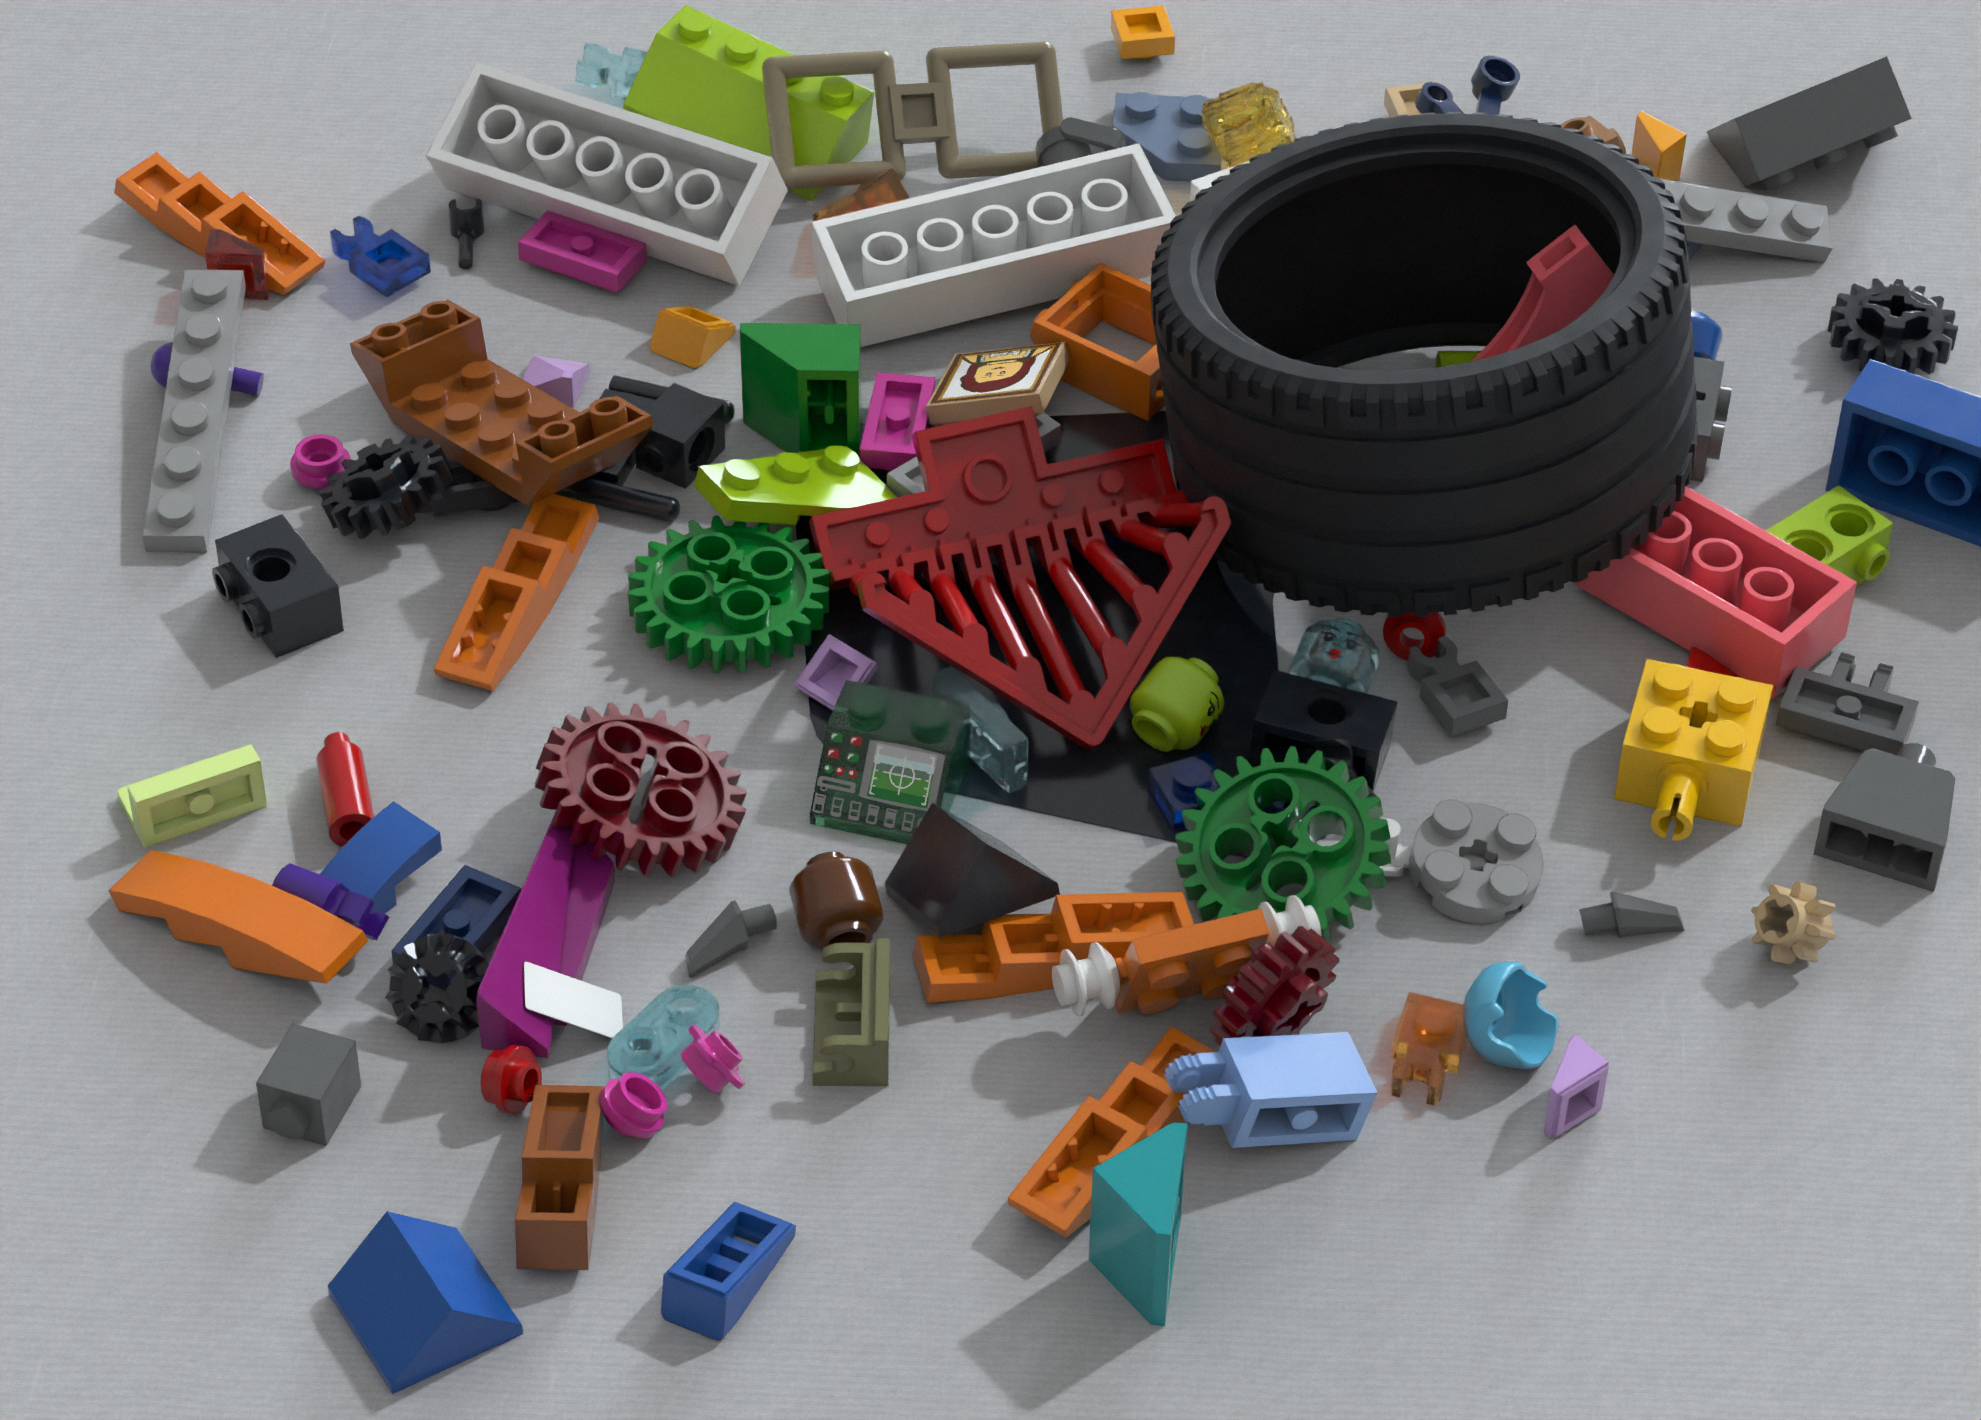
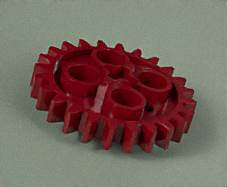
(595, 770)

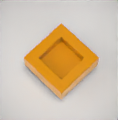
(1142, 32)

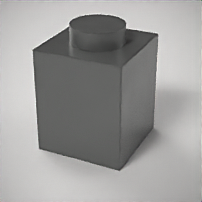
(308, 1084)

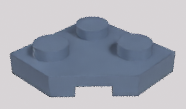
(1168, 133)

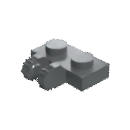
(1848, 711)

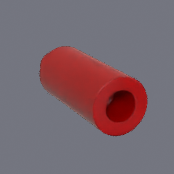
(343, 787)

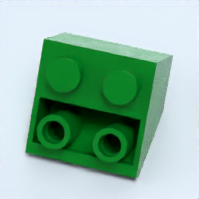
(802, 384)

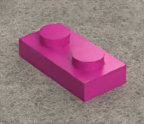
(582, 251)
(893, 417)

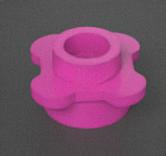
(713, 1059)

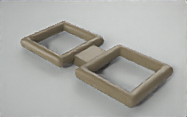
(907, 111)

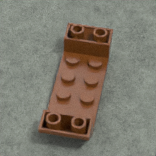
(525, 442)

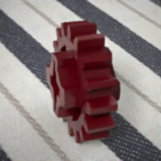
(1277, 988)

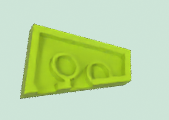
(790, 485)

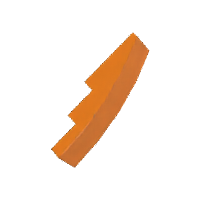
(196, 205)
(517, 592)
(250, 919)
(1020, 949)
(1132, 1108)

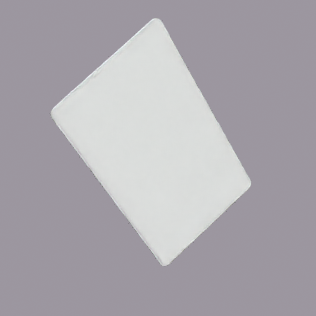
(572, 1000)

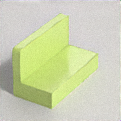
(194, 796)

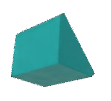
(1139, 1219)

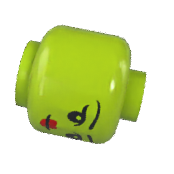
(1176, 703)

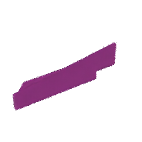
(549, 927)

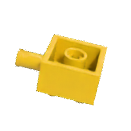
(1692, 746)

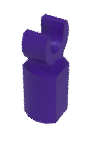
(333, 898)

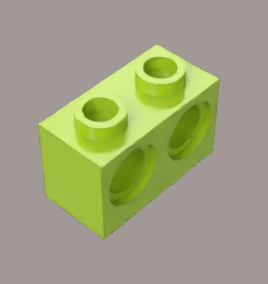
(1840, 534)

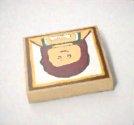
(997, 382)

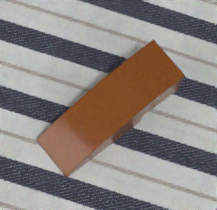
(559, 1178)

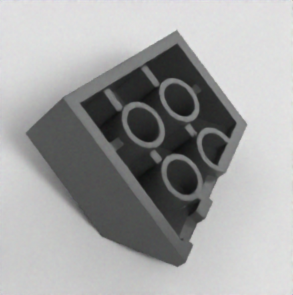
(1813, 125)

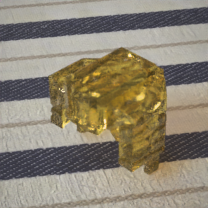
(1247, 122)

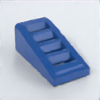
(722, 1275)

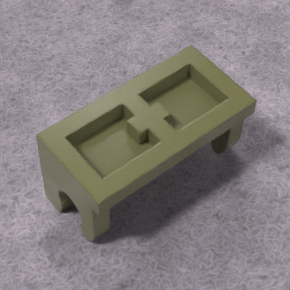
(853, 1016)

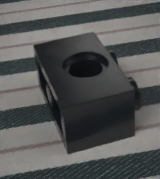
(277, 586)
(1307, 709)

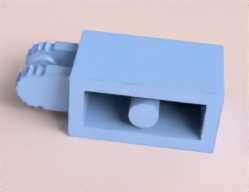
(1277, 1089)

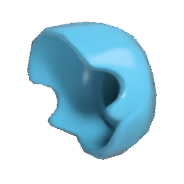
(1506, 1018)

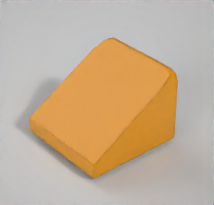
(1658, 146)
(689, 335)

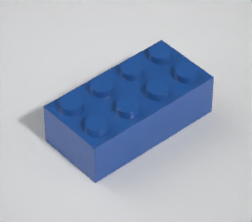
(1911, 450)

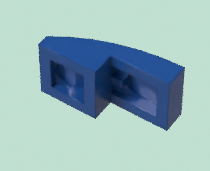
(384, 855)

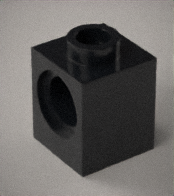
(684, 435)

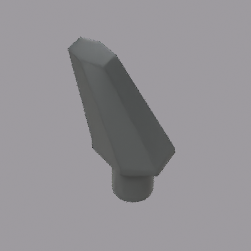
(1631, 916)
(728, 935)

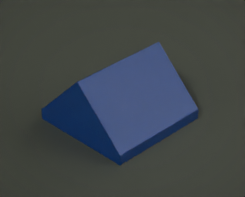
(419, 1300)

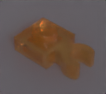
(1427, 1044)

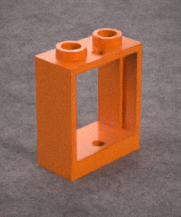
(1092, 368)

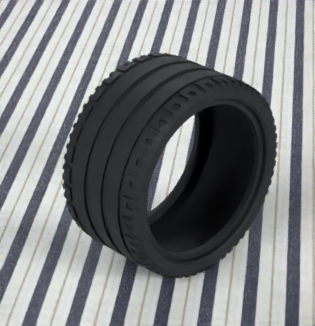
(1443, 477)

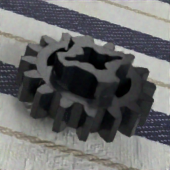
(1892, 326)
(386, 486)

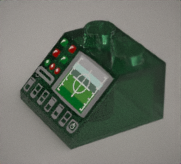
(889, 761)

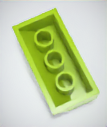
(712, 84)

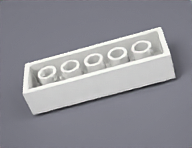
(610, 168)
(989, 244)

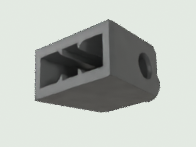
(1890, 816)

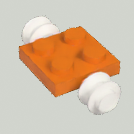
(1175, 962)

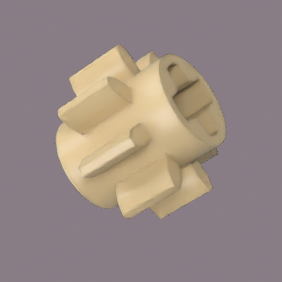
(1793, 923)

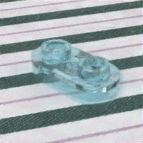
(664, 1033)

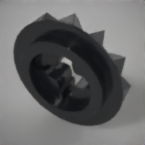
(408, 984)

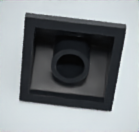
(962, 876)

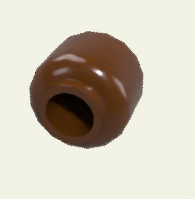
(836, 901)

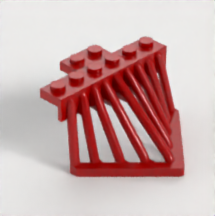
(997, 497)

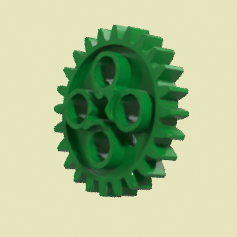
(728, 594)
(1235, 821)

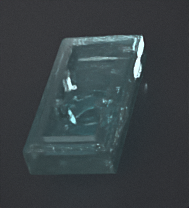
(993, 738)

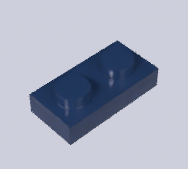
(468, 907)

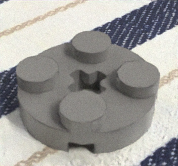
(1482, 831)

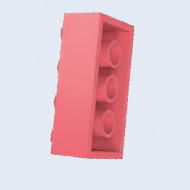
(1730, 592)

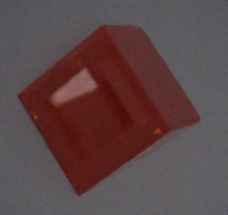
(232, 253)

